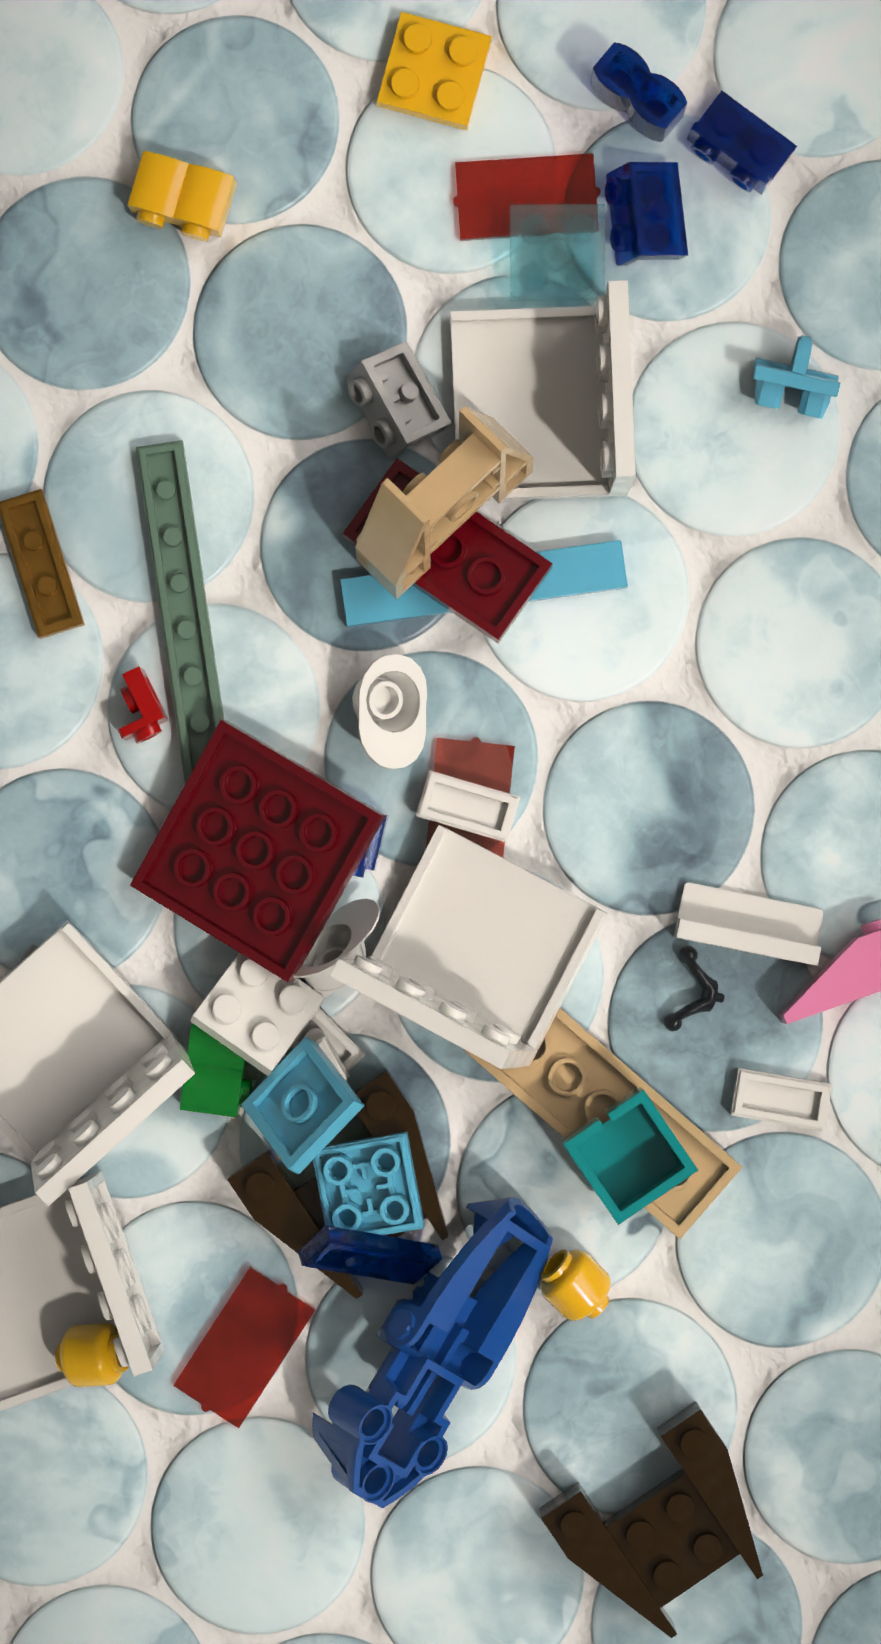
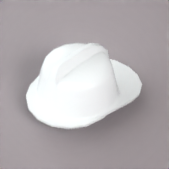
(391, 710)
(339, 939)

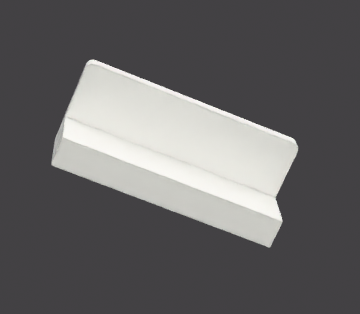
(749, 923)

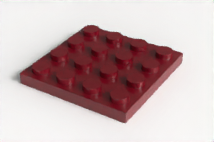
(257, 850)

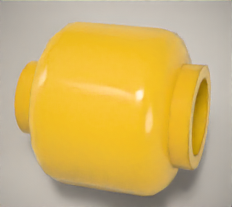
(575, 1285)
(89, 1355)

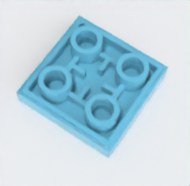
(370, 1185)

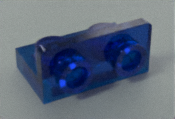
(740, 144)
(646, 212)

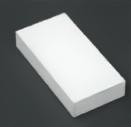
(467, 806)
(781, 1099)

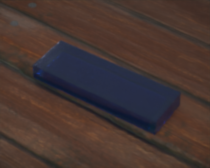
(369, 1255)

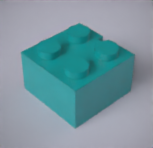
(629, 1156)

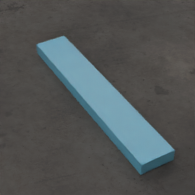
(573, 573)

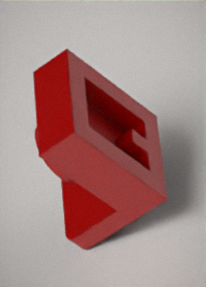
(141, 697)

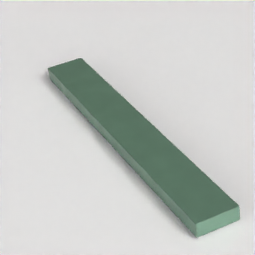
(181, 597)

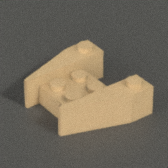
(415, 522)

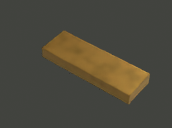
(40, 564)

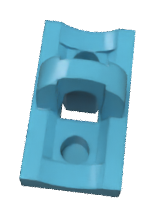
(815, 385)

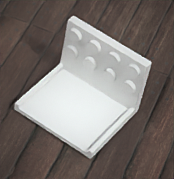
(557, 388)
(478, 951)
(78, 1060)
(63, 1271)

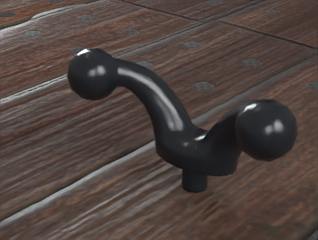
(709, 994)

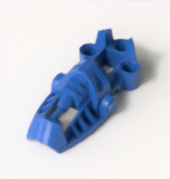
(437, 1347)

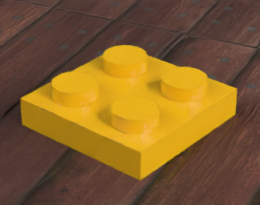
(434, 71)

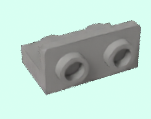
(396, 399)

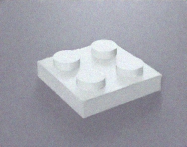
(256, 1012)

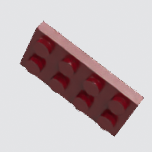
(476, 571)

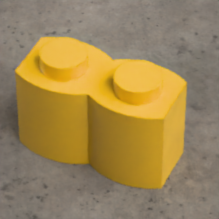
(181, 195)

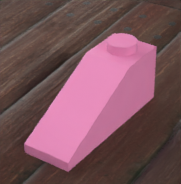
(845, 978)

